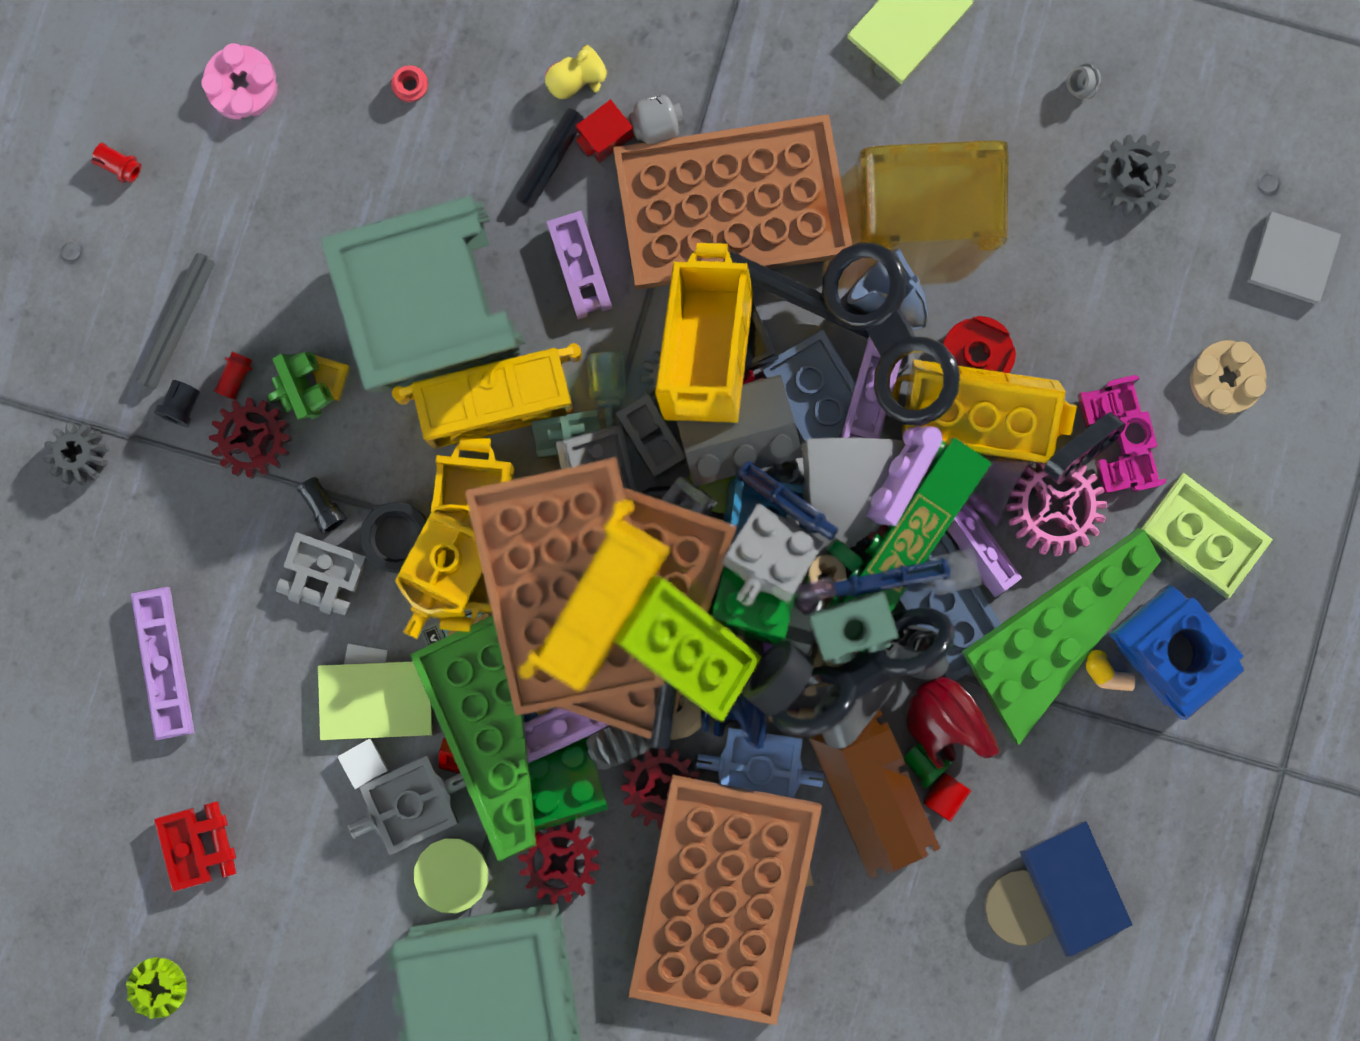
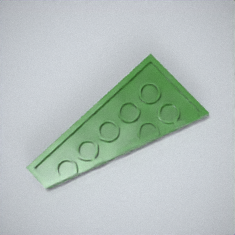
(1044, 644)
(489, 743)

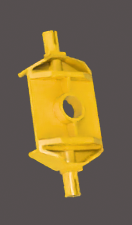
(438, 590)

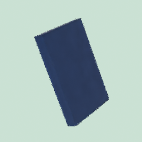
(1076, 888)

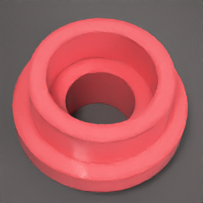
(409, 73)

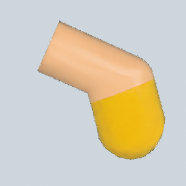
(1104, 674)

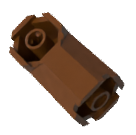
(876, 799)

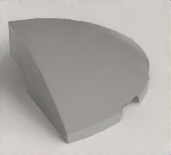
(842, 480)

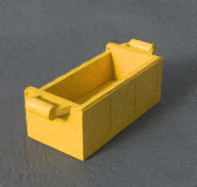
(705, 338)
(492, 396)
(994, 410)
(452, 479)
(599, 603)

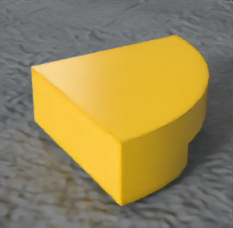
(332, 374)

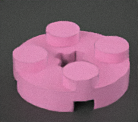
(233, 62)

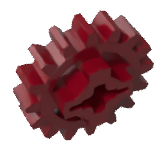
(243, 423)
(654, 771)
(570, 876)

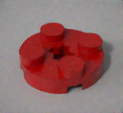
(985, 332)

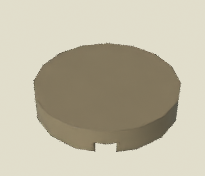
(1016, 909)

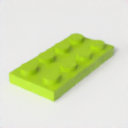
(687, 648)

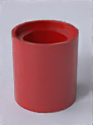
(947, 797)

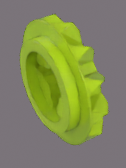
(170, 977)

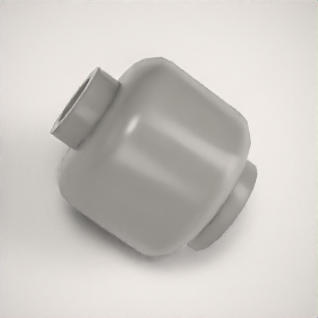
(656, 119)

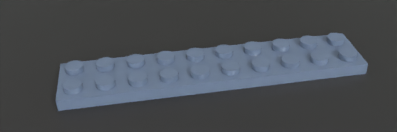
(819, 400)

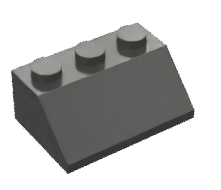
(762, 435)

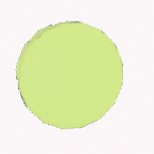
(451, 875)

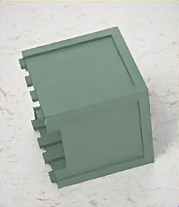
(417, 295)
(486, 978)

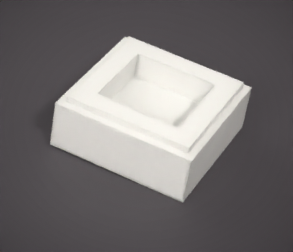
(363, 763)

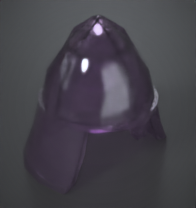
(996, 487)

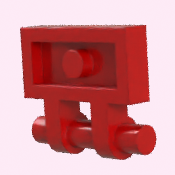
(184, 848)

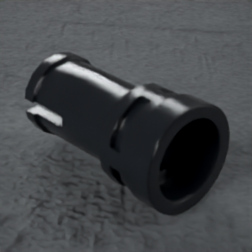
(326, 513)

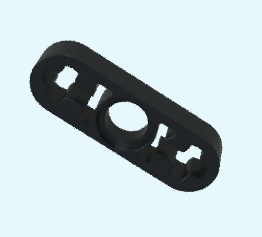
(1084, 447)

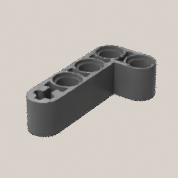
(908, 644)

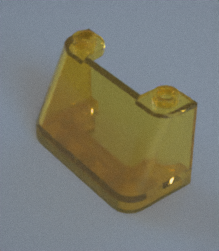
(934, 193)

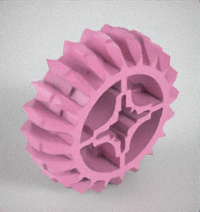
(1067, 519)

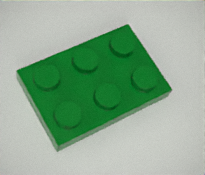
(565, 786)

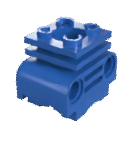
(1144, 645)

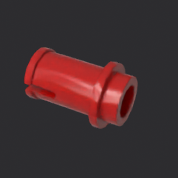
(115, 162)
(233, 375)

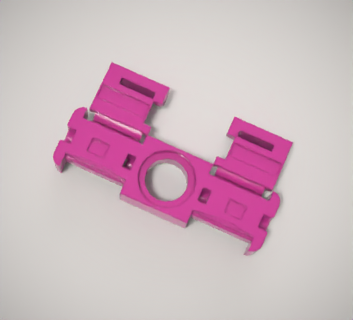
(1124, 404)

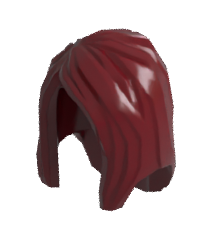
(947, 714)

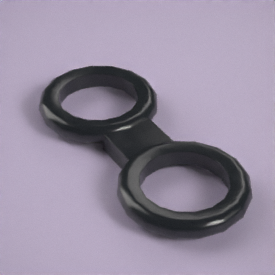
(890, 334)
(870, 671)

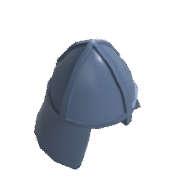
(874, 286)

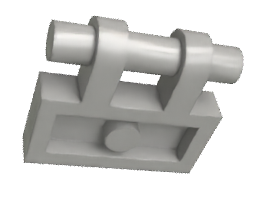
(324, 562)

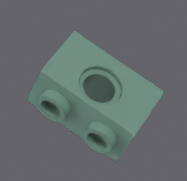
(830, 622)

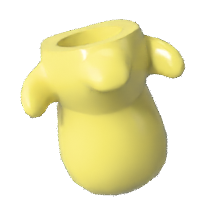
(571, 74)

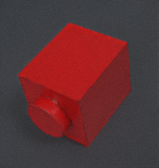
(603, 131)

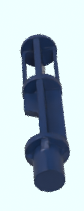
(786, 500)
(893, 578)

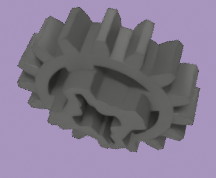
(1141, 187)

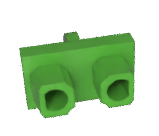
(293, 387)

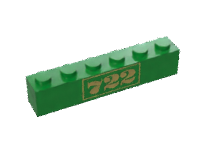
(928, 515)

